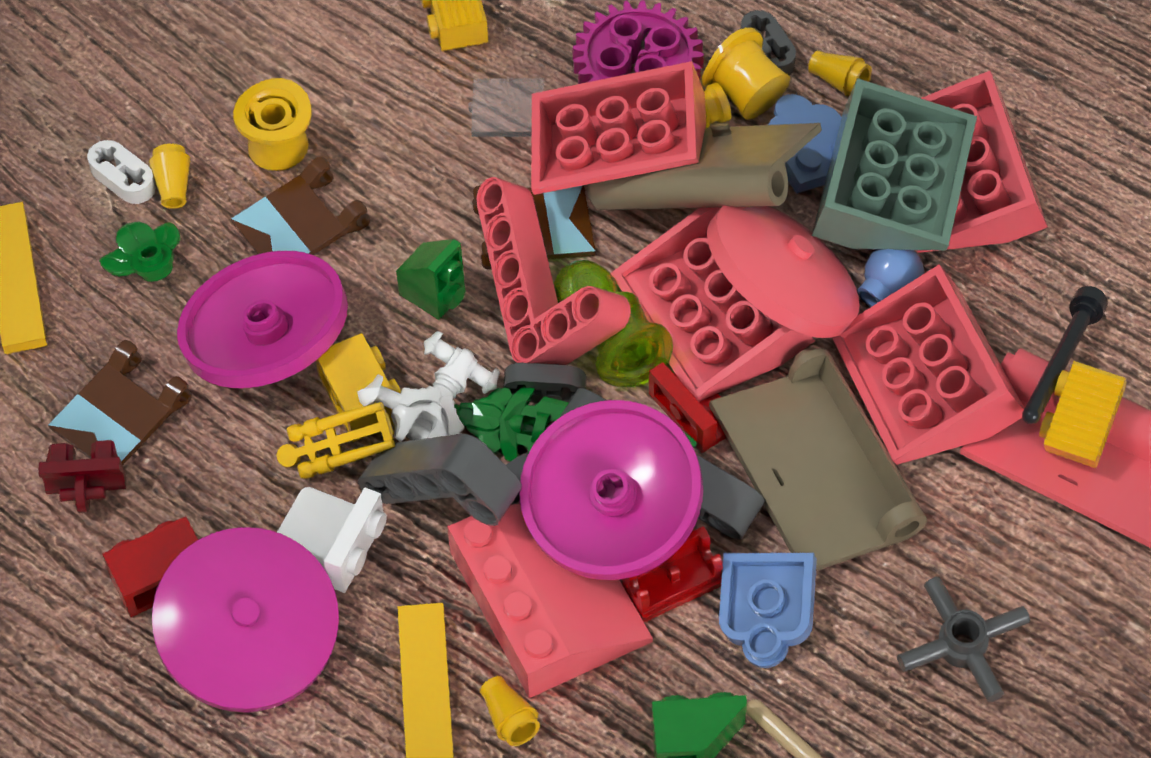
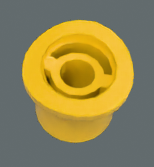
(746, 73)
(274, 122)

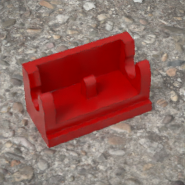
(677, 580)

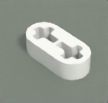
(126, 166)

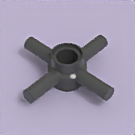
(958, 653)

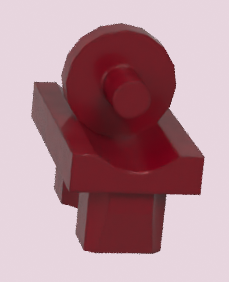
(82, 478)

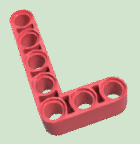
(533, 319)

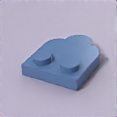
(811, 163)
(767, 603)

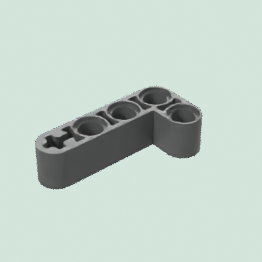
(444, 468)

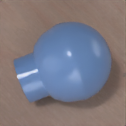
(888, 272)

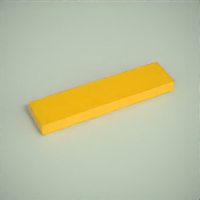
(20, 302)
(425, 681)

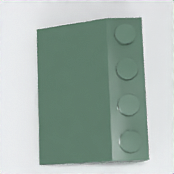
(894, 172)

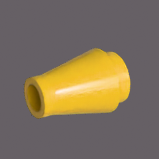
(839, 70)
(171, 171)
(510, 713)

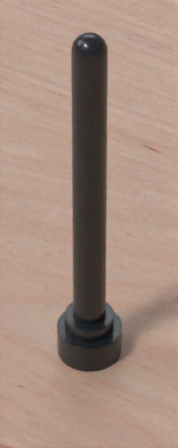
(1086, 309)

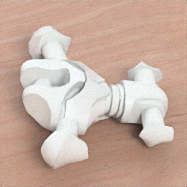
(431, 410)

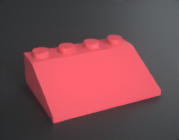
(617, 127)
(996, 190)
(712, 326)
(927, 370)
(540, 613)

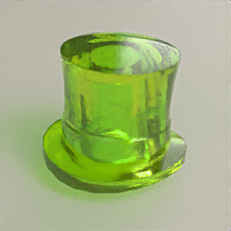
(635, 350)

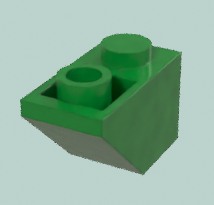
(433, 277)
(696, 725)

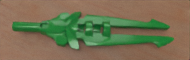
(508, 421)

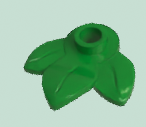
(143, 251)

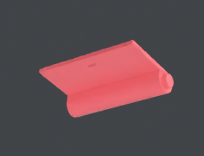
(1111, 494)

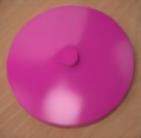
(262, 319)
(611, 489)
(245, 619)

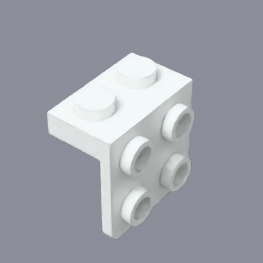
(336, 530)

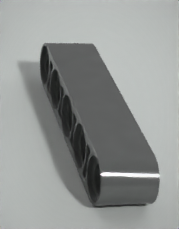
(726, 502)

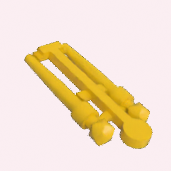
(290, 455)

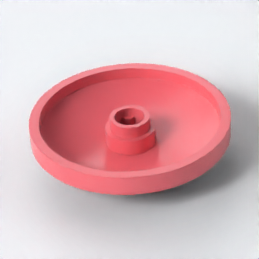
(783, 270)

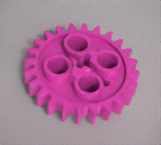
(615, 43)

